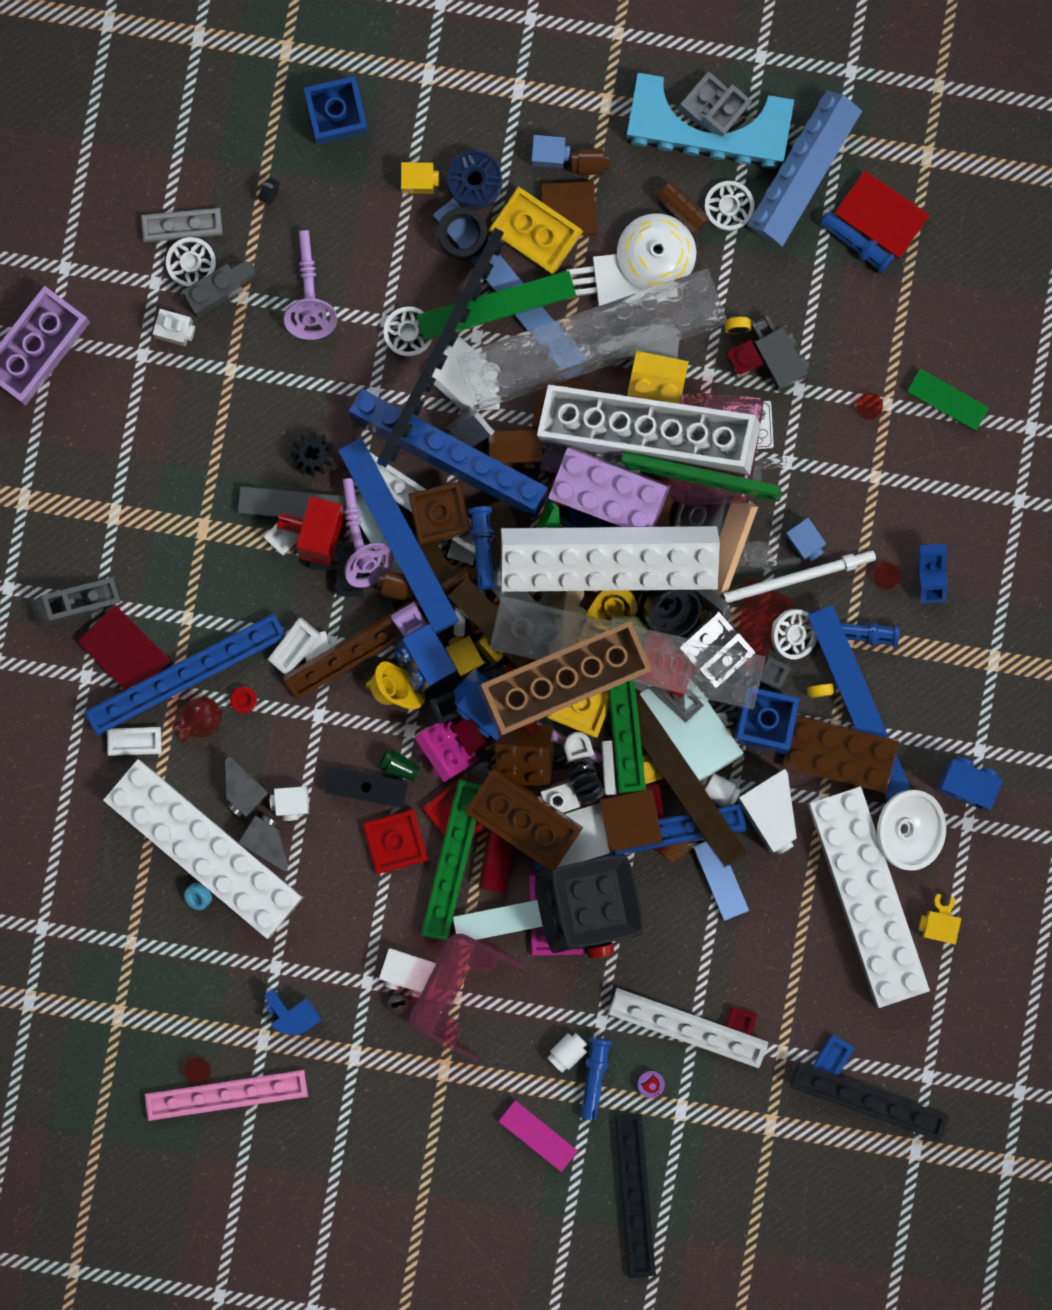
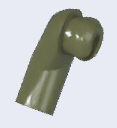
(636, 620)

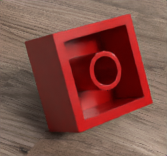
(317, 530)

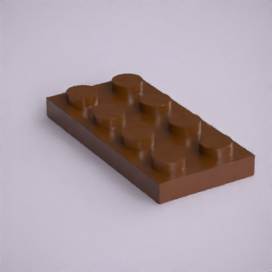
(841, 754)
(523, 819)

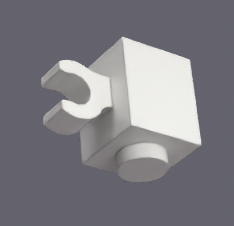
(173, 327)

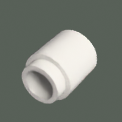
(721, 790)
(567, 1052)

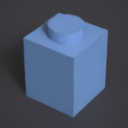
(550, 151)
(806, 540)

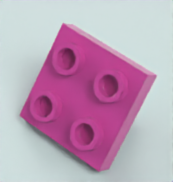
(445, 750)

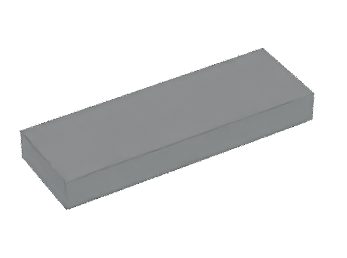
(182, 225)

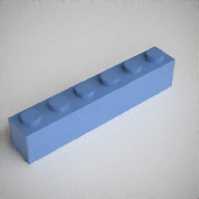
(804, 168)

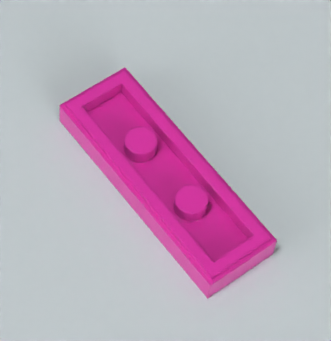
(538, 1136)

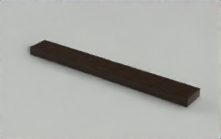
(483, 617)
(687, 788)

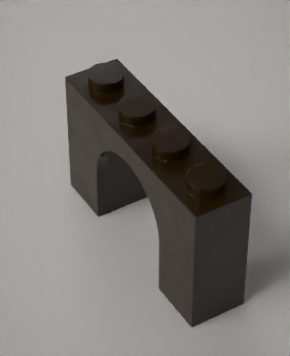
(499, 518)

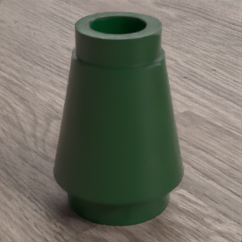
(398, 765)

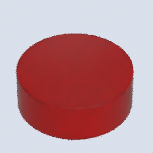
(243, 700)
(600, 950)

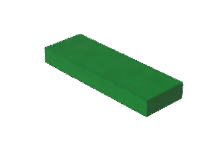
(947, 400)

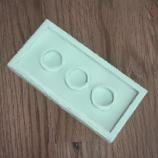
(701, 740)

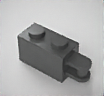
(218, 287)
(779, 354)

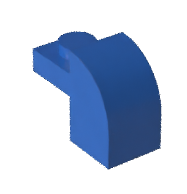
(932, 573)
(292, 1021)

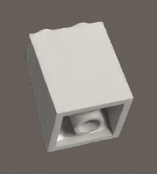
(771, 812)

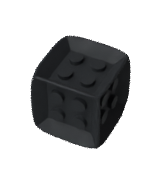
(589, 903)

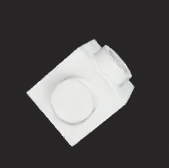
(561, 796)
(290, 802)

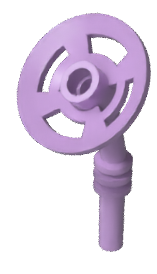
(312, 305)
(362, 556)

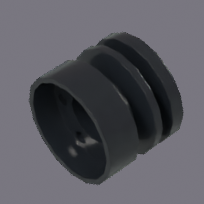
(668, 610)

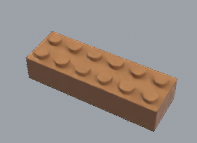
(564, 678)

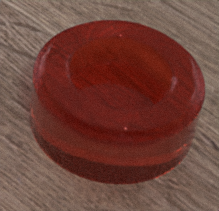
(869, 406)
(886, 576)
(197, 1070)

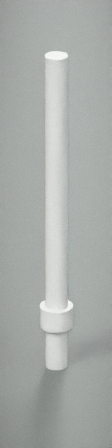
(847, 563)

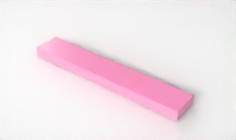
(226, 1095)

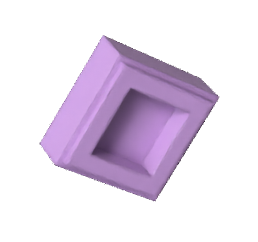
(409, 620)

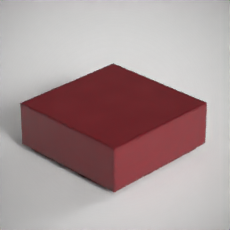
(741, 1020)

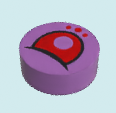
(651, 1084)

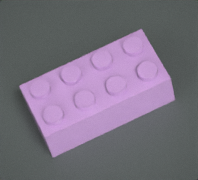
(38, 344)
(608, 490)

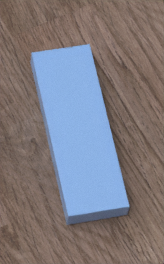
(721, 882)

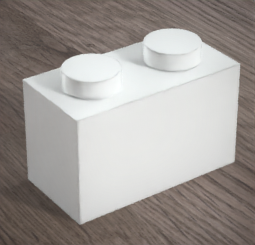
(406, 971)

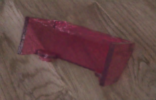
(431, 1009)

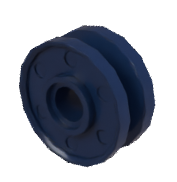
(471, 164)

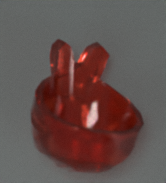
(199, 718)

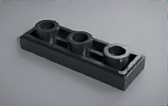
(349, 784)

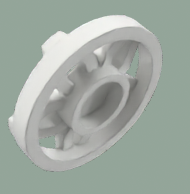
(729, 205)
(190, 260)
(407, 331)
(793, 634)

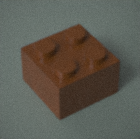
(526, 757)

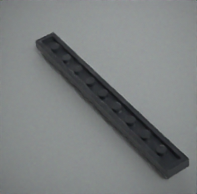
(438, 358)

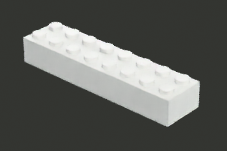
(649, 428)
(609, 558)
(203, 849)
(868, 897)

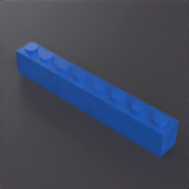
(452, 455)

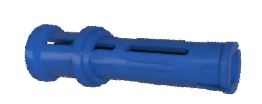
(866, 249)
(482, 535)
(872, 634)
(596, 1065)

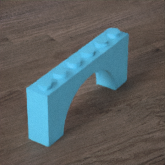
(758, 142)

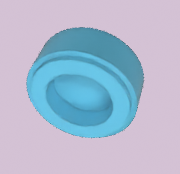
(197, 896)

